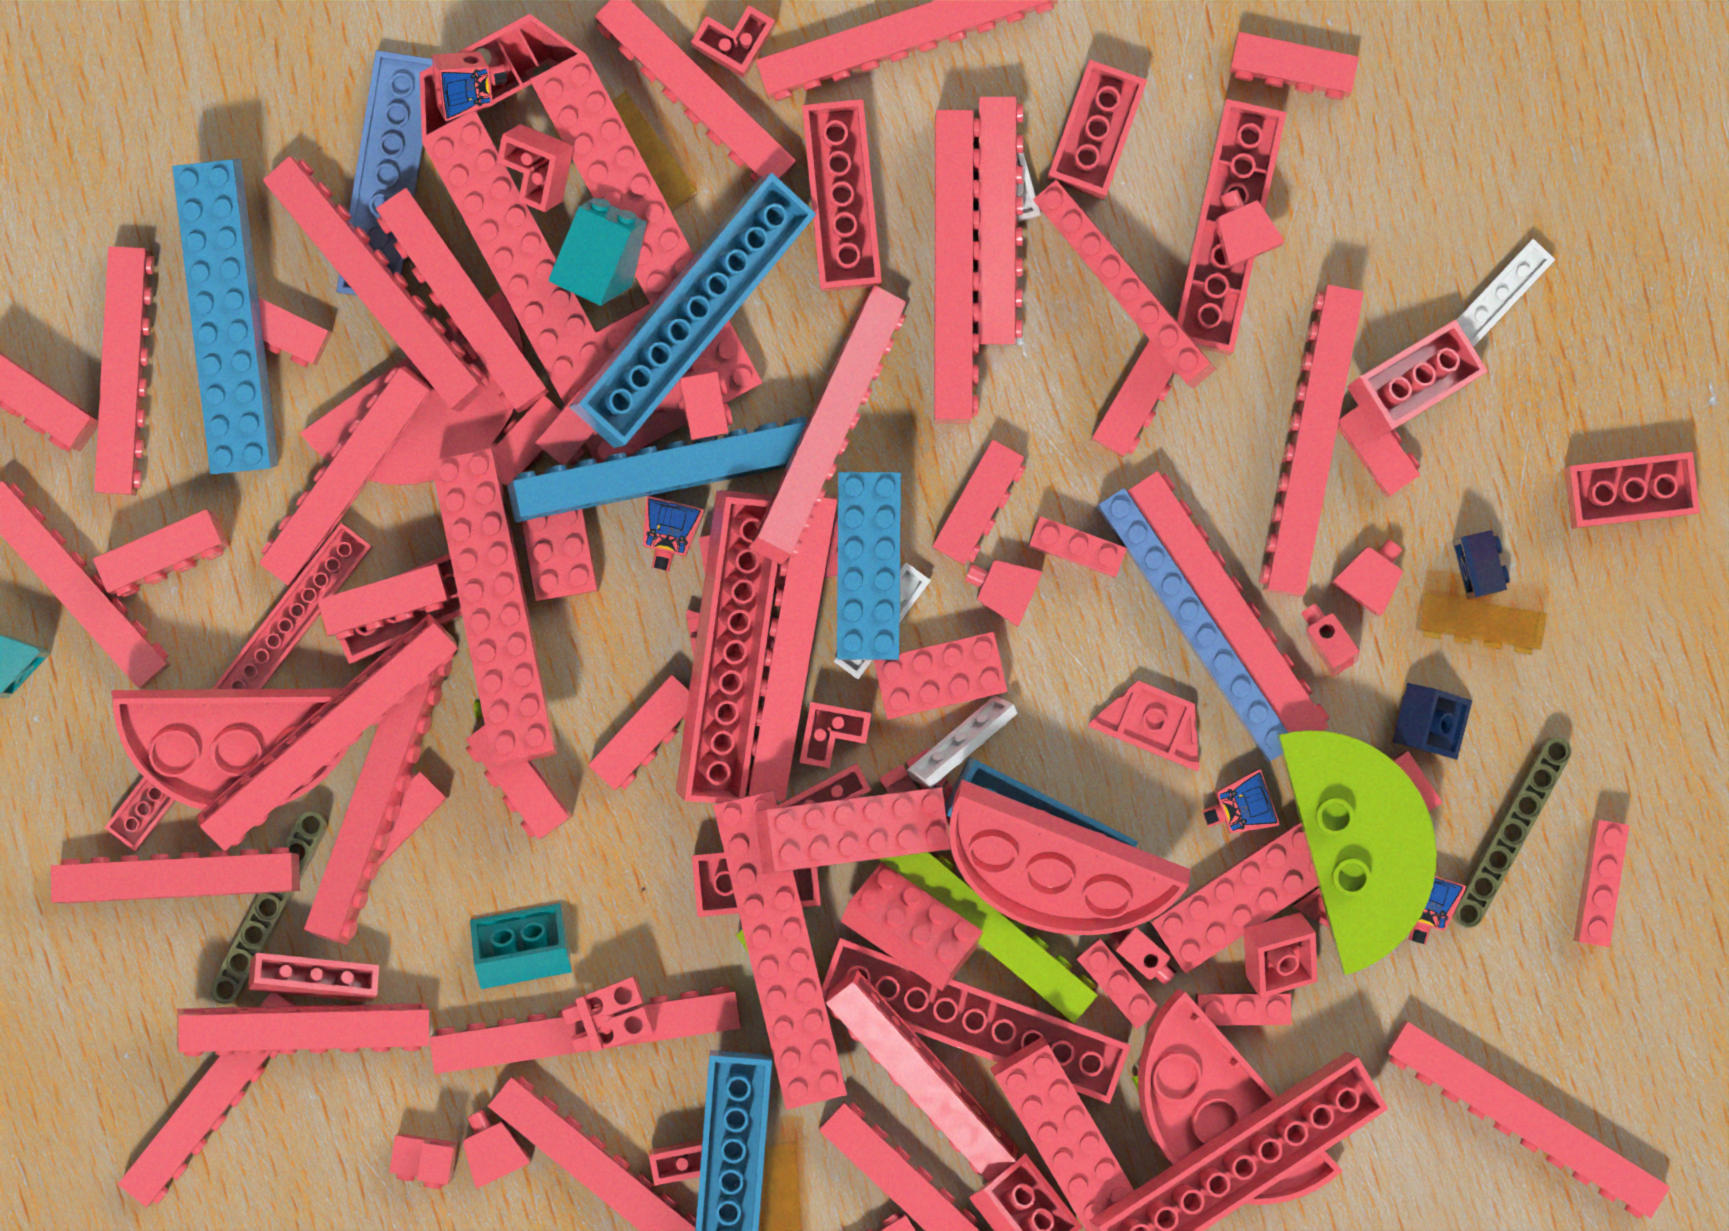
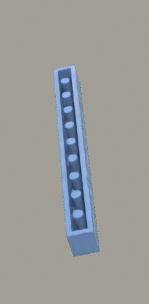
(1194, 622)

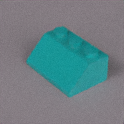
(520, 946)

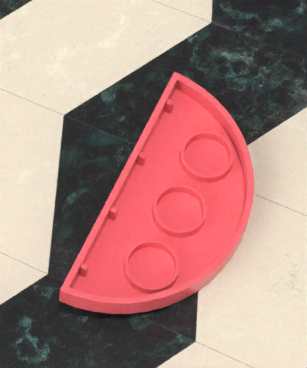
(436, 429)
(209, 738)
(1055, 870)
(1200, 1087)

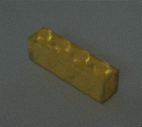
(666, 172)
(1482, 622)
(780, 1189)

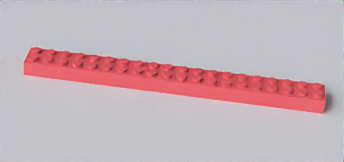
(257, 662)

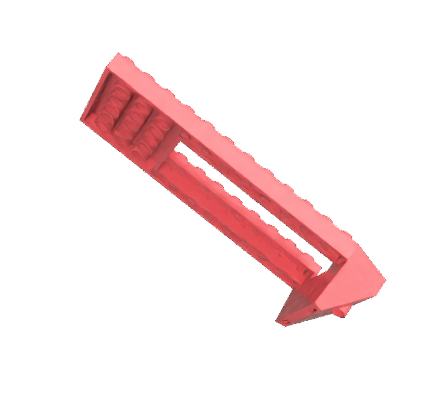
(516, 245)

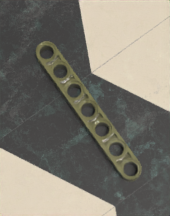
(1524, 824)
(258, 918)

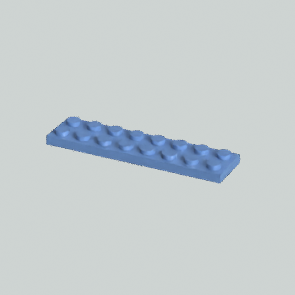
(388, 149)

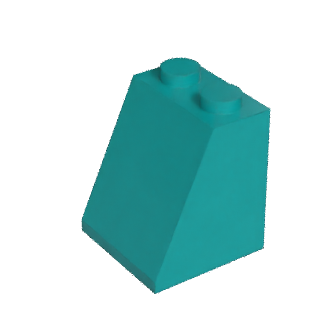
(599, 252)
(17, 663)

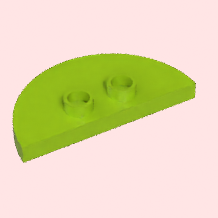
(1365, 841)

